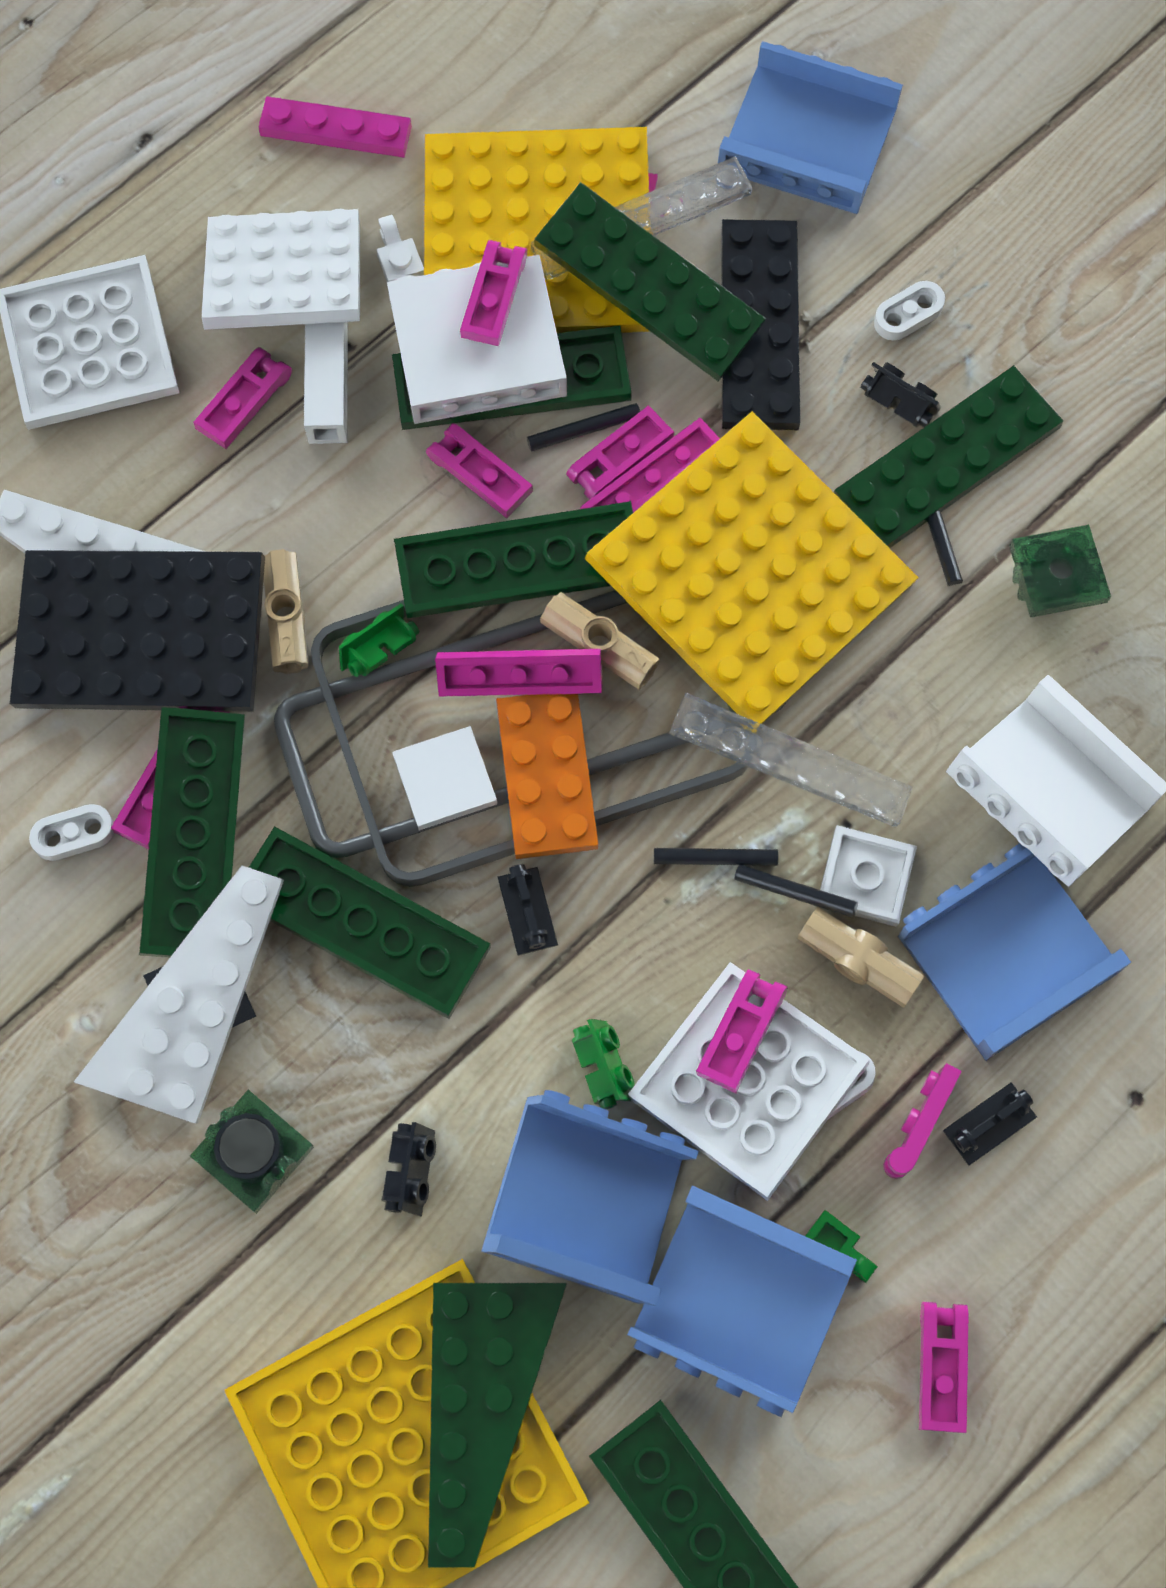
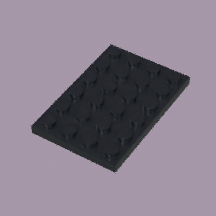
(138, 630)

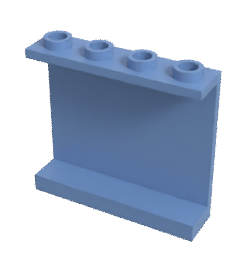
(812, 127)
(1008, 950)
(586, 1197)
(743, 1301)

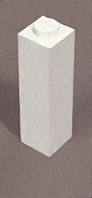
(326, 382)

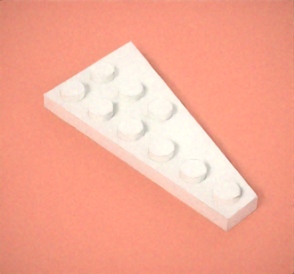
(44, 526)
(180, 1024)

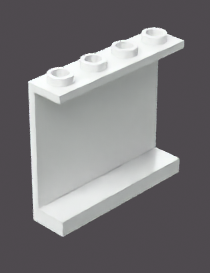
(465, 376)
(1058, 780)

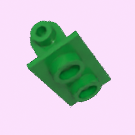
(362, 650)
(599, 1047)

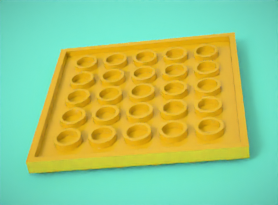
(510, 188)
(751, 569)
(349, 1450)

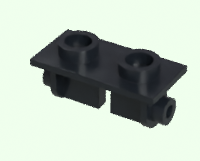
(914, 400)
(527, 910)
(991, 1123)
(414, 1149)

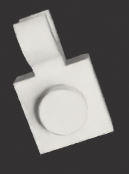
(398, 256)

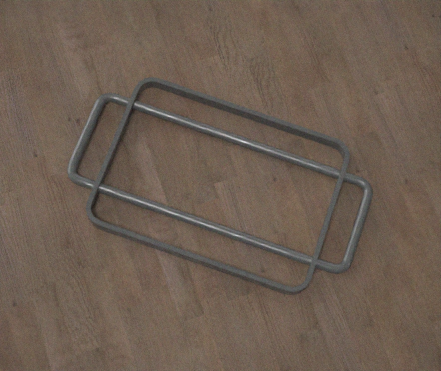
(378, 837)

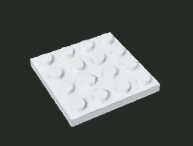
(282, 269)
(86, 342)
(780, 1104)

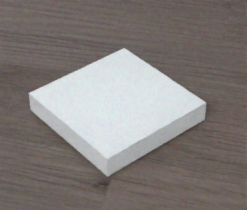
(444, 778)
(870, 872)

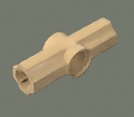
(579, 626)
(285, 632)
(860, 957)

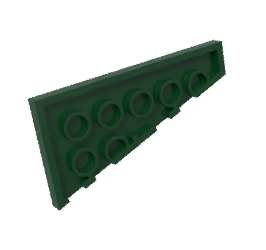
(483, 1375)

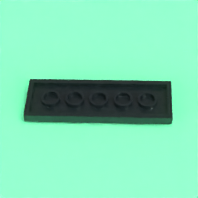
(762, 271)

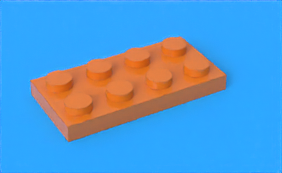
(547, 775)

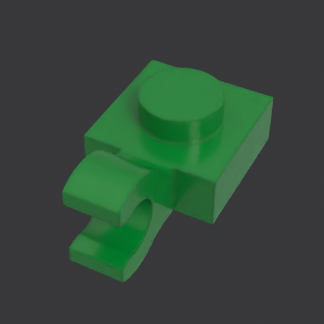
(838, 1236)

